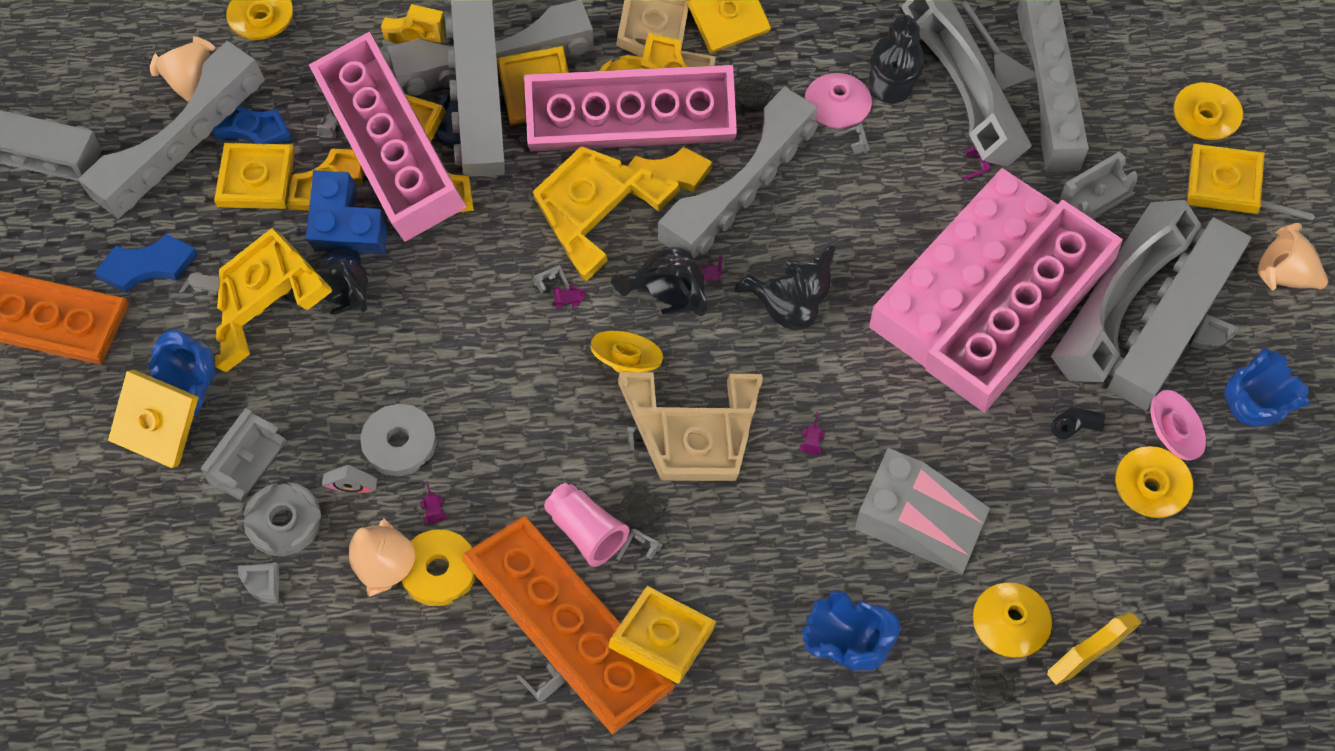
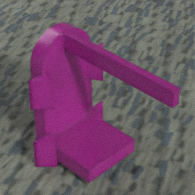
(972, 152)
(712, 272)
(571, 296)
(812, 439)
(432, 506)

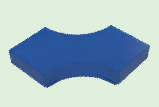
(253, 127)
(129, 267)

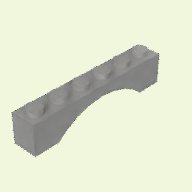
(424, 64)
(1061, 118)
(991, 119)
(128, 175)
(699, 218)
(1092, 339)

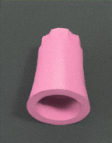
(586, 524)

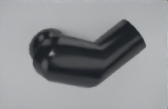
(1075, 419)

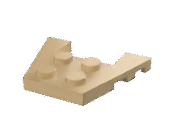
(659, 18)
(693, 441)

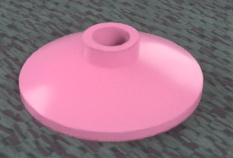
(838, 110)
(1178, 425)

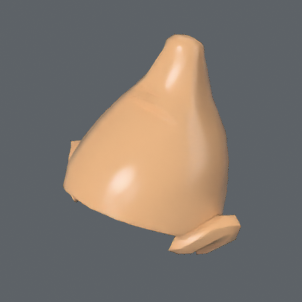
(183, 66)
(1292, 261)
(380, 556)

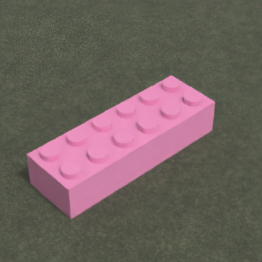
(630, 108)
(387, 137)
(959, 264)
(1023, 305)

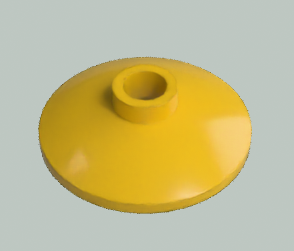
(245, 17)
(1213, 101)
(626, 351)
(1163, 470)
(1010, 636)

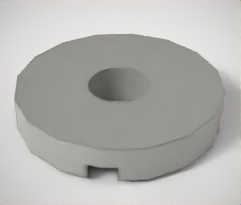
(402, 459)
(288, 538)

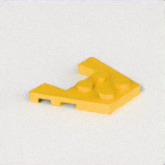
(585, 192)
(253, 283)

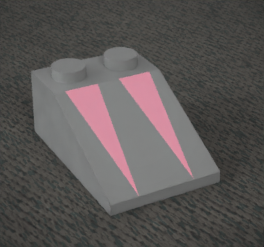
(921, 512)

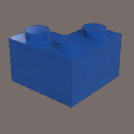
(336, 220)

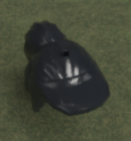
(900, 46)
(345, 276)
(671, 278)
(794, 297)

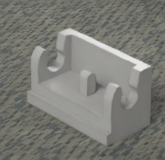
(1100, 187)
(243, 455)

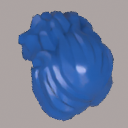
(183, 363)
(1265, 391)
(849, 632)

